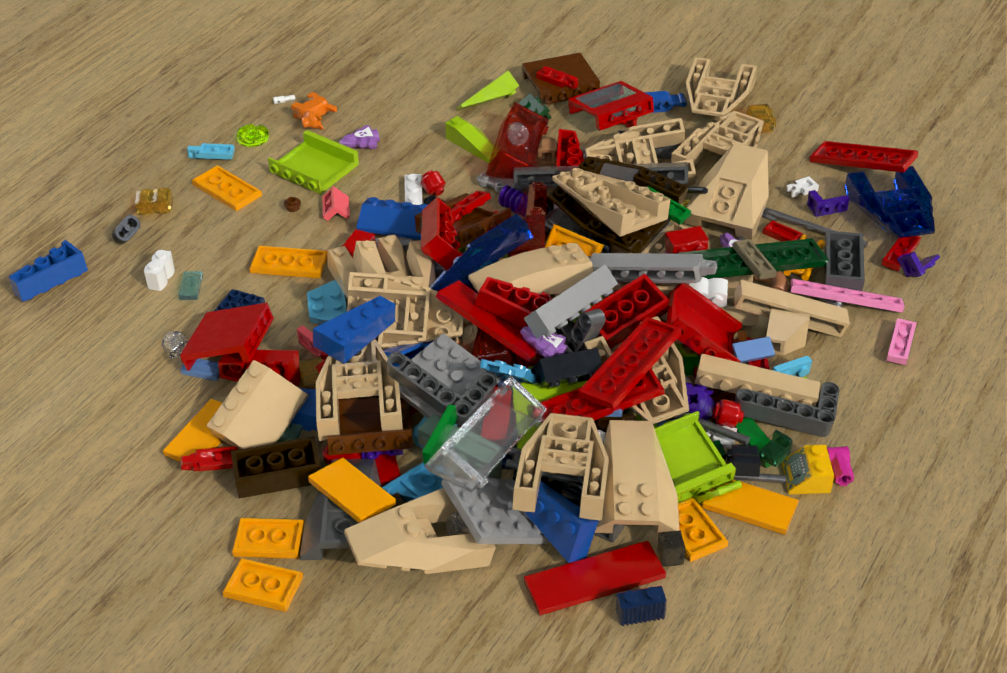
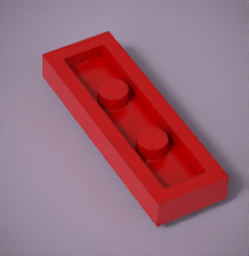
(902, 246)

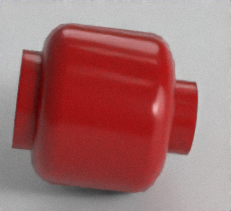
(433, 183)
(727, 413)

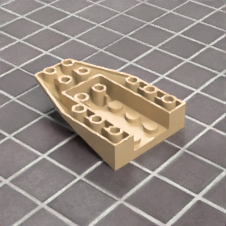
(735, 191)
(614, 201)

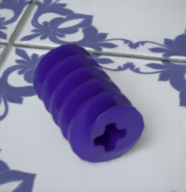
(510, 197)
(700, 402)

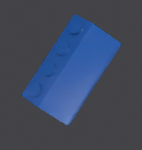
(389, 217)

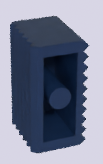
(641, 605)

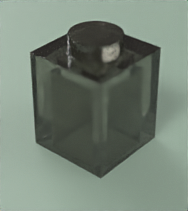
(671, 548)

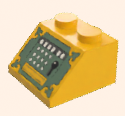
(808, 470)

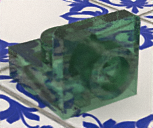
(776, 449)

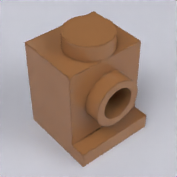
(547, 151)

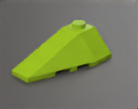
(496, 90)
(469, 138)

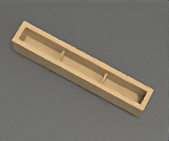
(761, 299)
(733, 376)

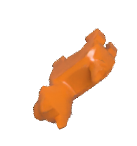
(312, 110)

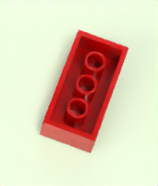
(629, 307)

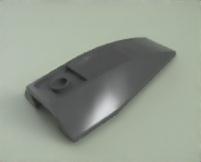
(327, 521)

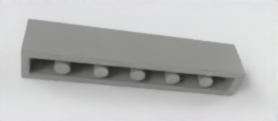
(571, 301)

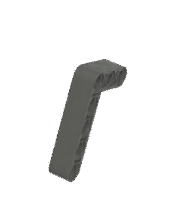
(585, 329)
(440, 390)
(792, 414)

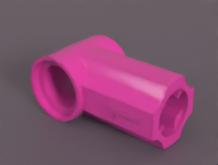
(841, 465)

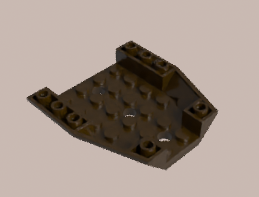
(643, 177)

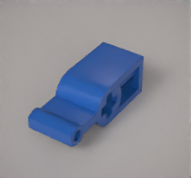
(664, 101)

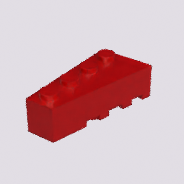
(568, 149)
(439, 234)
(509, 301)
(281, 361)

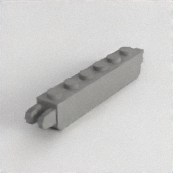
(658, 267)

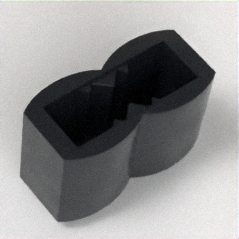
(745, 459)

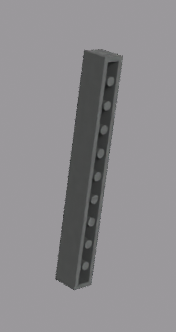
(527, 175)

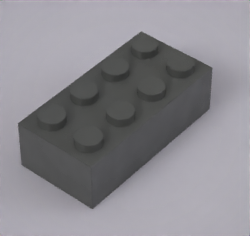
(846, 260)

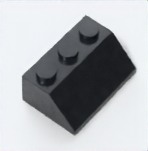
(567, 368)

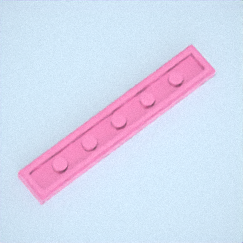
(846, 295)

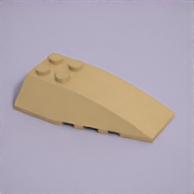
(541, 270)
(417, 310)
(637, 479)

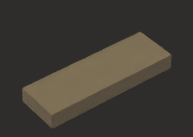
(754, 259)

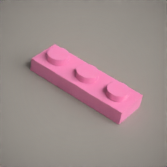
(901, 341)

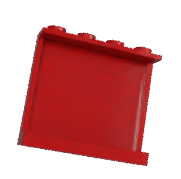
(702, 323)
(228, 332)

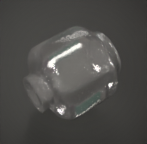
(517, 133)
(174, 343)
(456, 525)

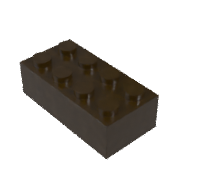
(275, 466)

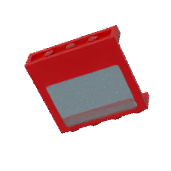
(612, 104)

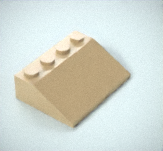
(257, 408)

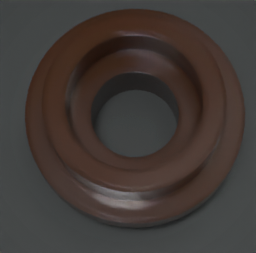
(292, 204)

